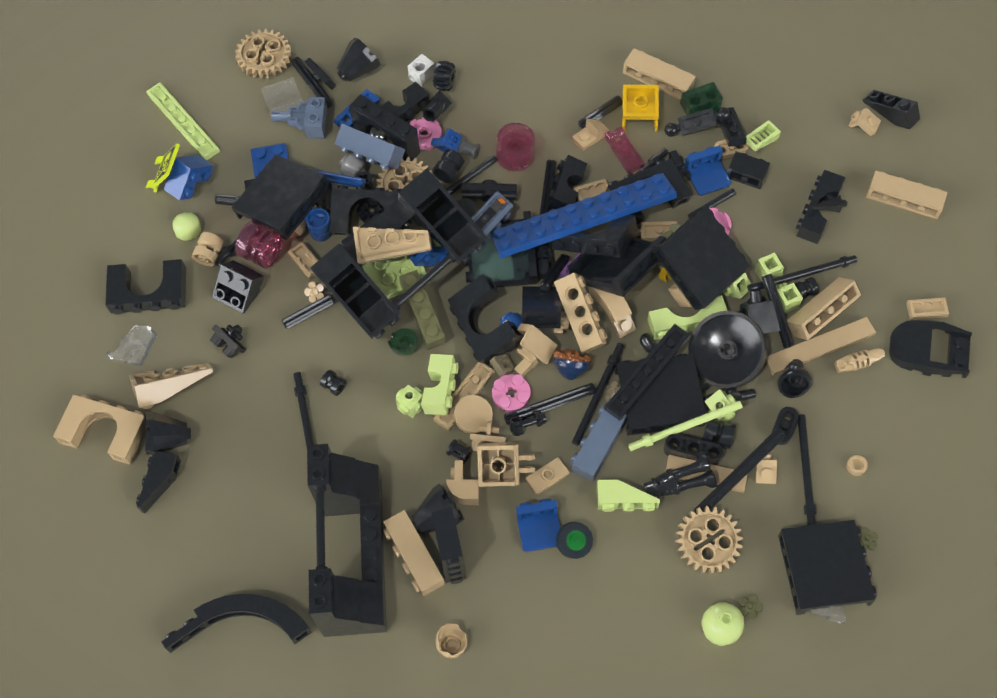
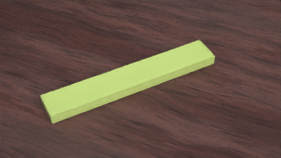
(183, 121)

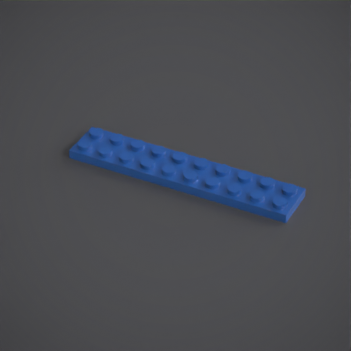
(582, 215)

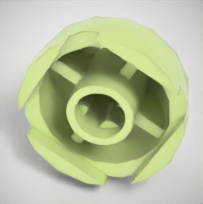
(723, 623)

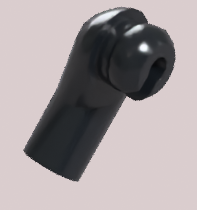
(647, 342)

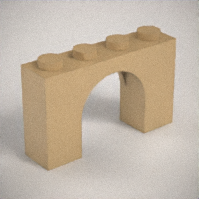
(84, 411)

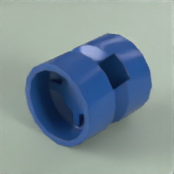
(318, 224)

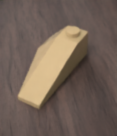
(154, 388)

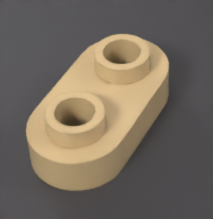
(730, 151)

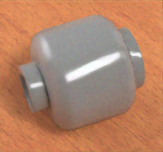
(351, 165)

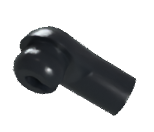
(741, 395)

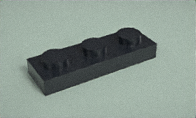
(732, 130)

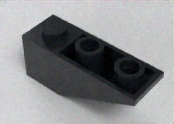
(895, 109)
(161, 473)

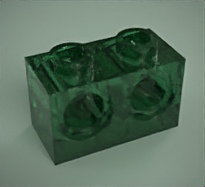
(702, 98)

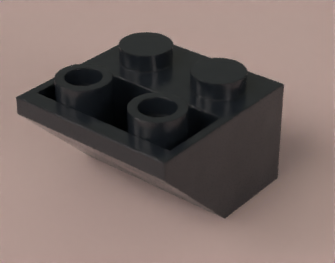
(237, 285)

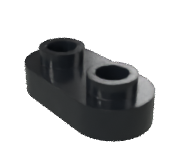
(787, 426)

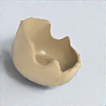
(451, 640)

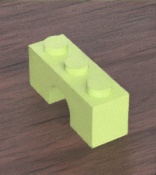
(788, 294)
(438, 398)

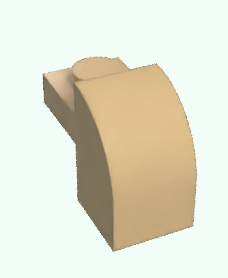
(462, 491)

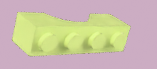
(663, 319)

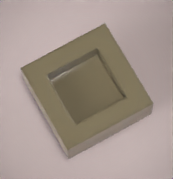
(502, 365)

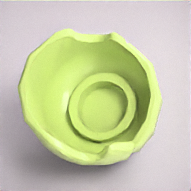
(186, 226)

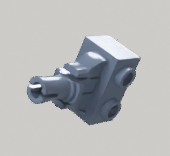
(306, 116)

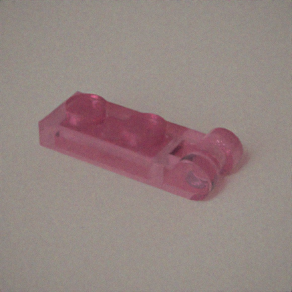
(624, 150)

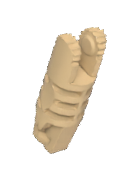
(858, 360)

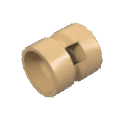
(207, 249)

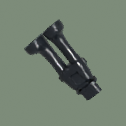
(669, 483)

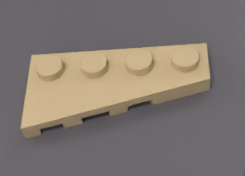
(388, 243)

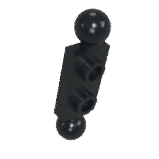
(697, 122)

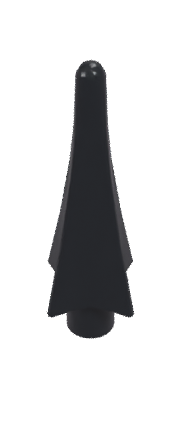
(832, 205)

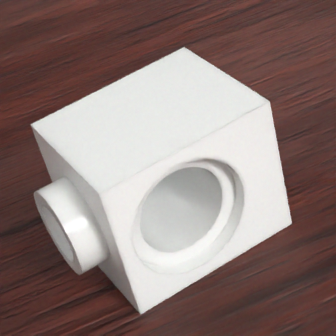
(421, 69)

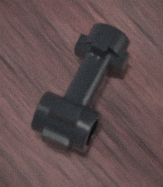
(517, 424)

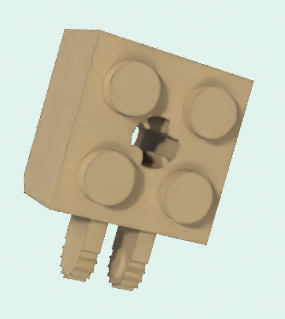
(509, 472)

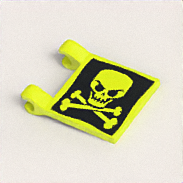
(164, 170)

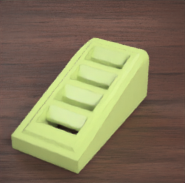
(767, 127)

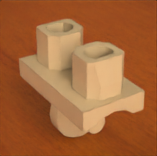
(477, 438)

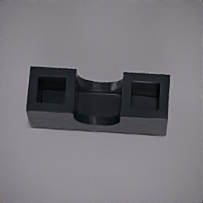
(415, 101)
(570, 171)

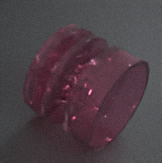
(515, 146)
(258, 244)

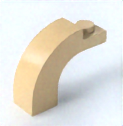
(616, 309)

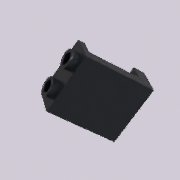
(541, 307)

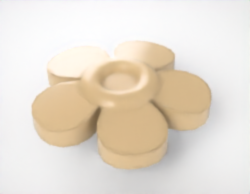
(314, 291)

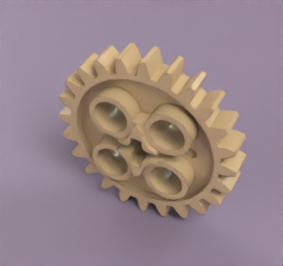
(263, 53)
(410, 169)
(719, 555)

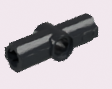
(487, 189)

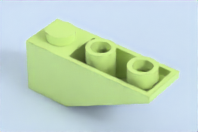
(619, 495)

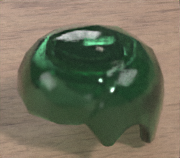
(403, 342)

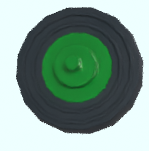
(574, 540)

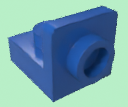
(450, 141)

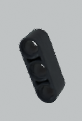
(685, 442)

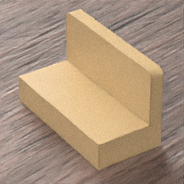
(536, 343)

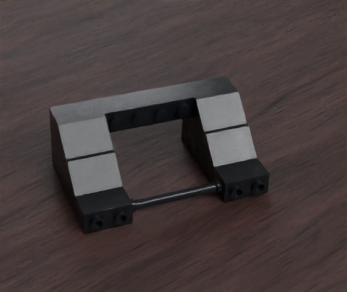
(431, 209)
(346, 488)

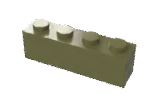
(423, 312)

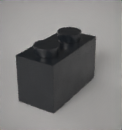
(748, 170)

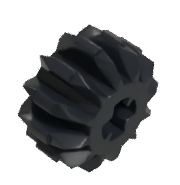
(444, 75)

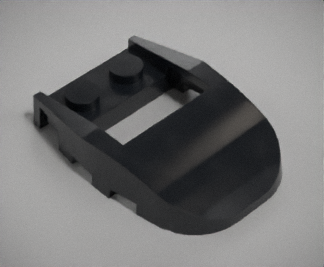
(912, 347)

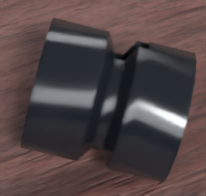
(448, 166)
(719, 433)

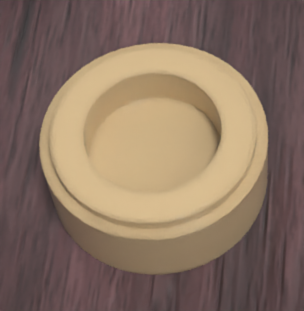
(857, 465)

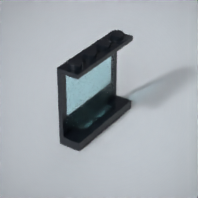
(508, 271)

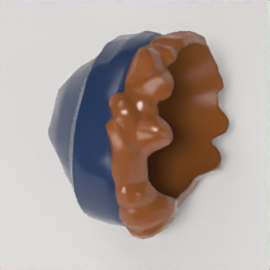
(571, 363)

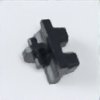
(222, 335)

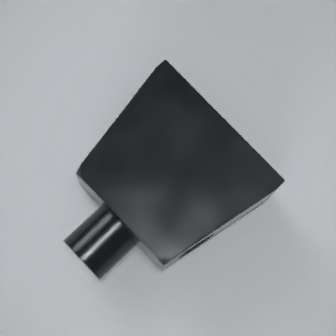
(761, 312)

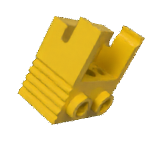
(640, 103)

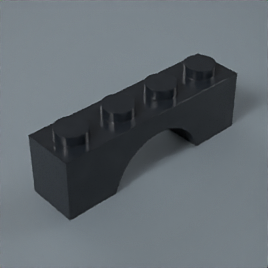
(813, 222)

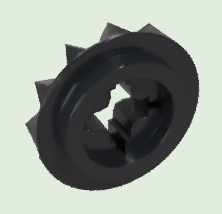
(363, 213)

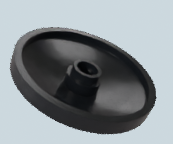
(728, 349)

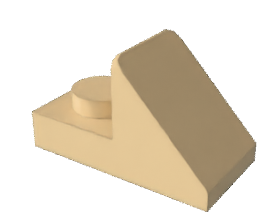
(591, 134)

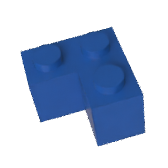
(186, 174)

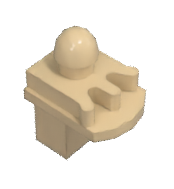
(528, 362)

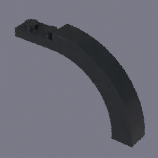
(234, 606)

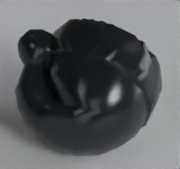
(794, 380)

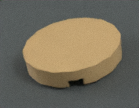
(472, 413)

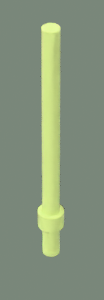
(648, 440)

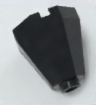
(356, 61)
(164, 433)
(436, 500)

